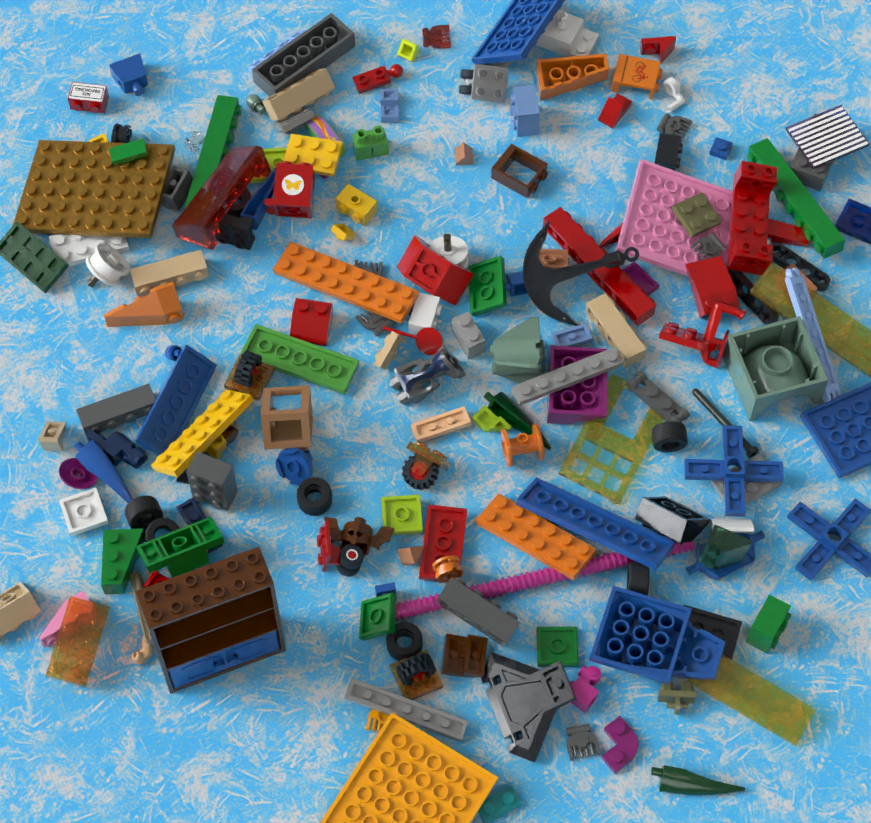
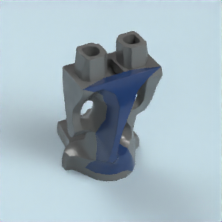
(413, 383)

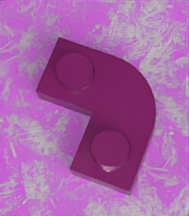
(625, 747)

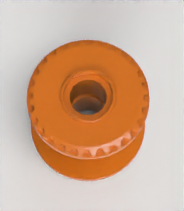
(522, 444)

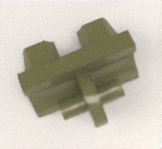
(677, 699)

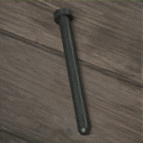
(751, 450)

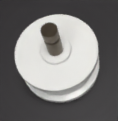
(452, 249)
(106, 265)

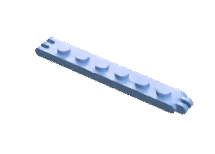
(804, 308)

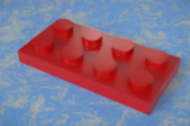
(442, 537)

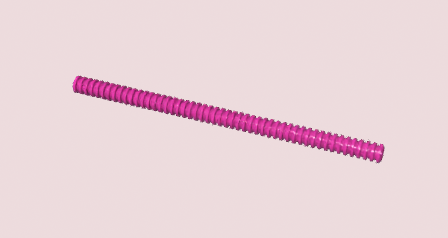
(527, 580)

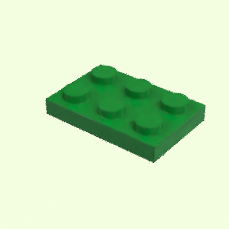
(487, 286)

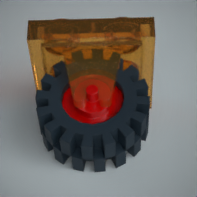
(249, 375)
(421, 468)
(416, 675)

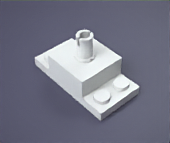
(567, 36)

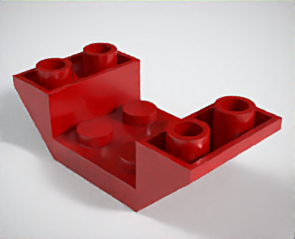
(434, 271)

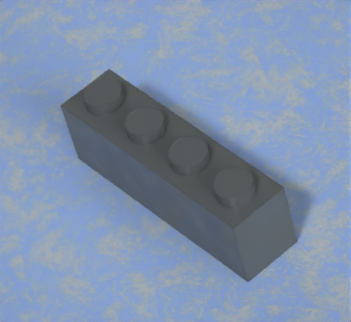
(116, 409)

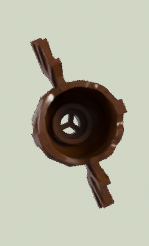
(358, 534)

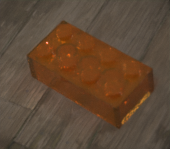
(77, 642)

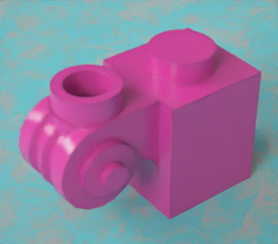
(584, 692)

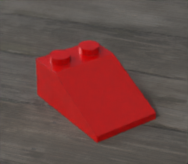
(711, 284)

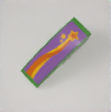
(321, 129)

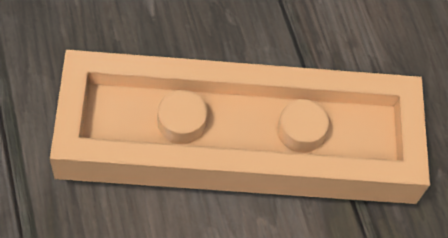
(441, 424)

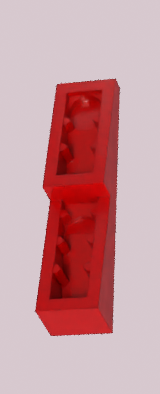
(786, 233)

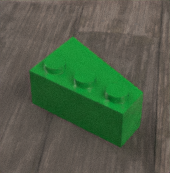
(119, 558)

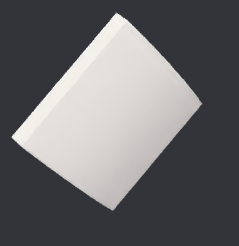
(733, 525)

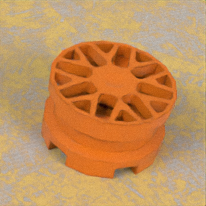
(447, 568)

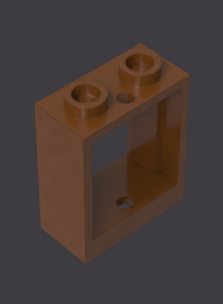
(524, 158)

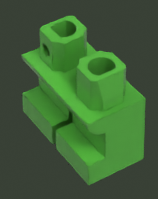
(370, 142)

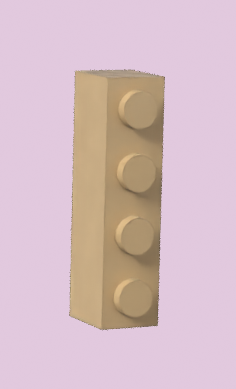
(299, 94)
(177, 269)
(615, 329)

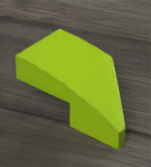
(489, 422)

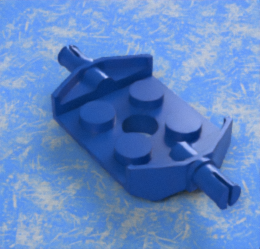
(717, 574)

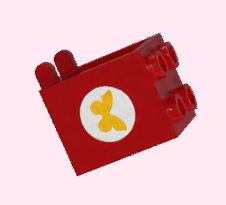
(292, 191)

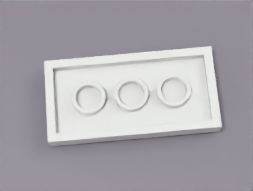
(76, 248)

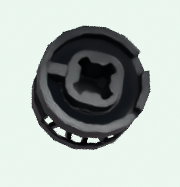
(121, 134)

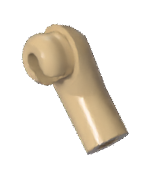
(142, 655)

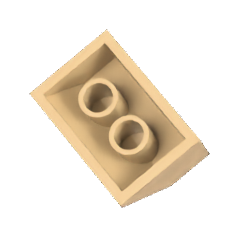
(16, 607)

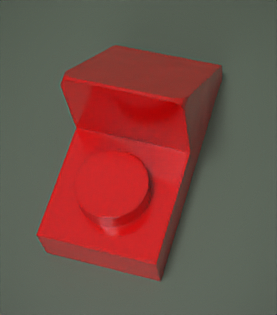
(658, 45)
(614, 110)

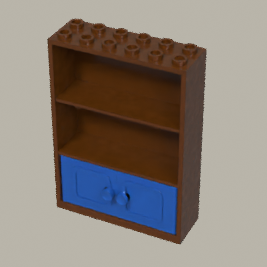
(213, 619)

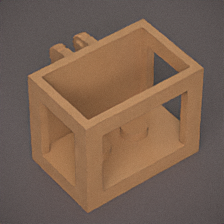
(287, 427)

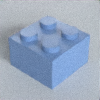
(525, 110)

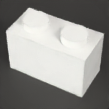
(425, 313)

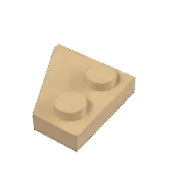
(388, 352)

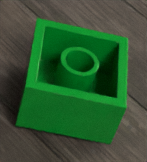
(769, 624)

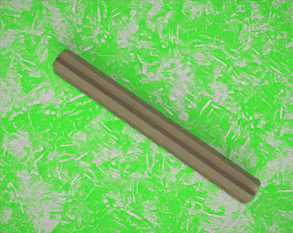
(137, 584)

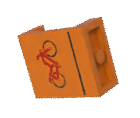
(637, 73)

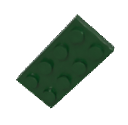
(32, 257)

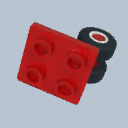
(347, 560)

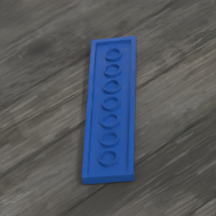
(595, 523)

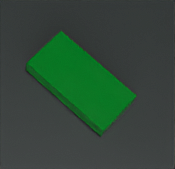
(128, 151)

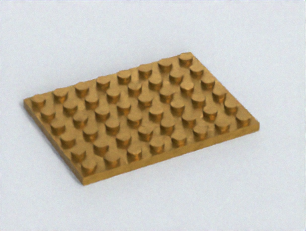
(82, 193)

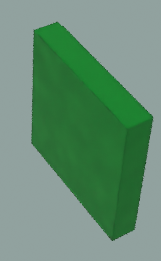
(378, 616)
(557, 645)

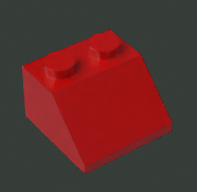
(311, 321)

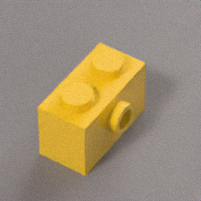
(356, 205)

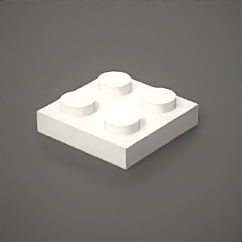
(83, 511)

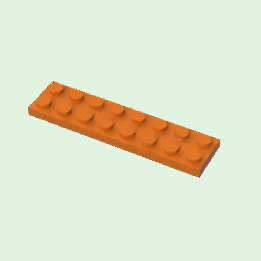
(346, 282)

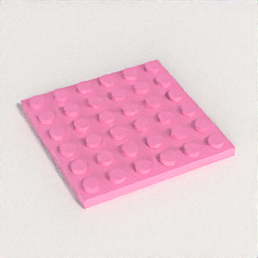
(654, 226)

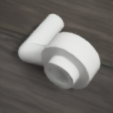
(672, 88)

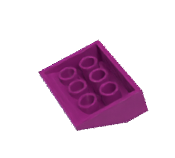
(580, 401)

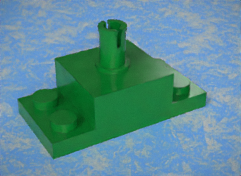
(181, 549)

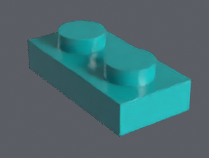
(499, 805)

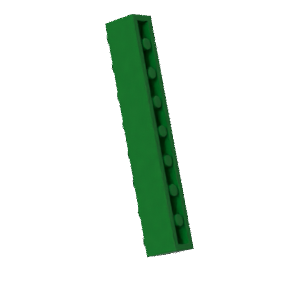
(216, 142)
(798, 201)

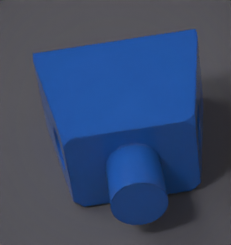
(130, 74)

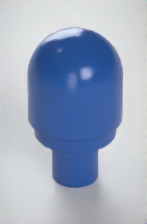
(172, 352)

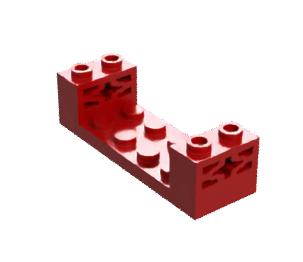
(750, 218)

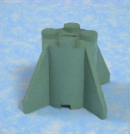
(519, 352)

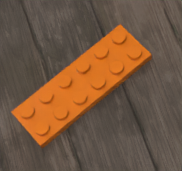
(536, 536)

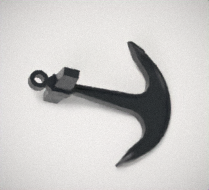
(541, 280)

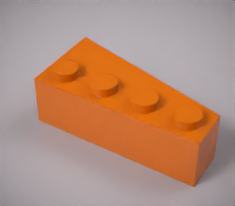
(569, 73)

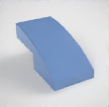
(389, 105)

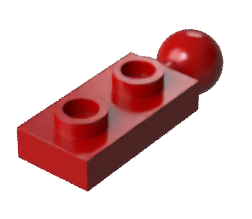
(376, 78)

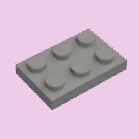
(753, 490)

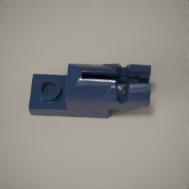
(119, 448)

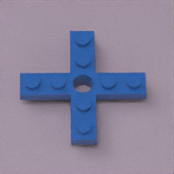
(733, 481)
(826, 548)

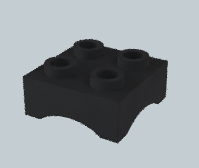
(236, 231)

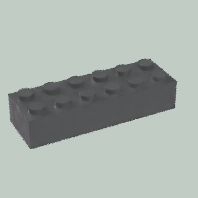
(305, 54)

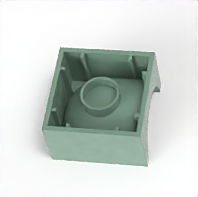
(774, 365)

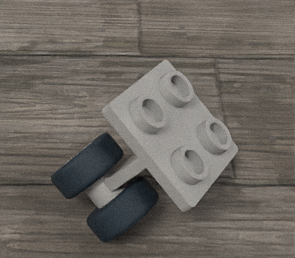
(485, 83)

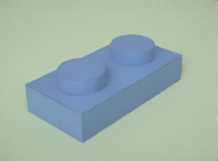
(572, 336)

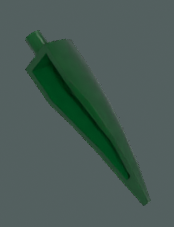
(505, 407)
(682, 781)

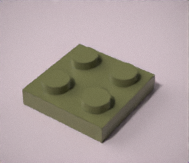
(696, 215)

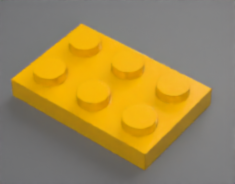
(319, 152)

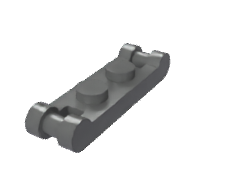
(657, 399)

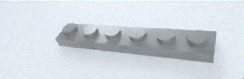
(567, 376)
(407, 709)

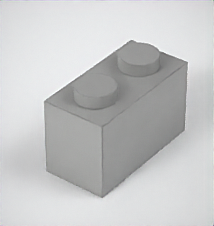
(468, 335)

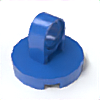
(294, 465)

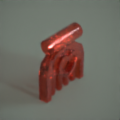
(435, 37)

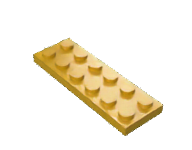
(202, 432)

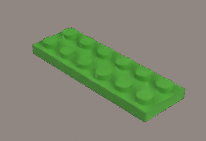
(302, 359)

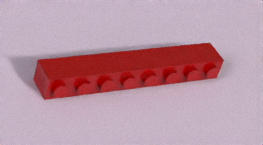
(612, 281)

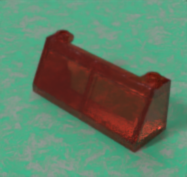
(217, 195)

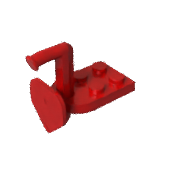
(703, 342)

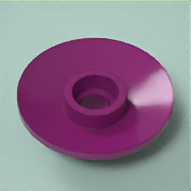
(76, 475)

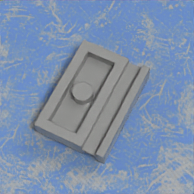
(294, 120)

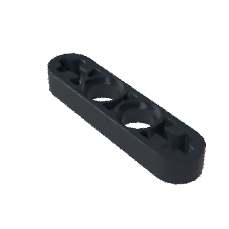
(801, 264)
(768, 315)

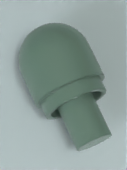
(255, 104)

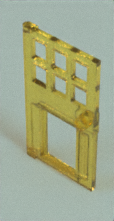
(614, 442)

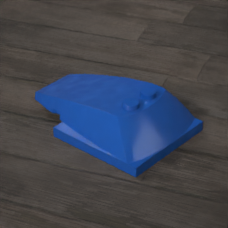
(654, 639)

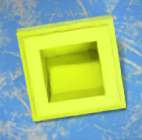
(408, 50)

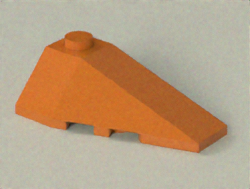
(156, 308)

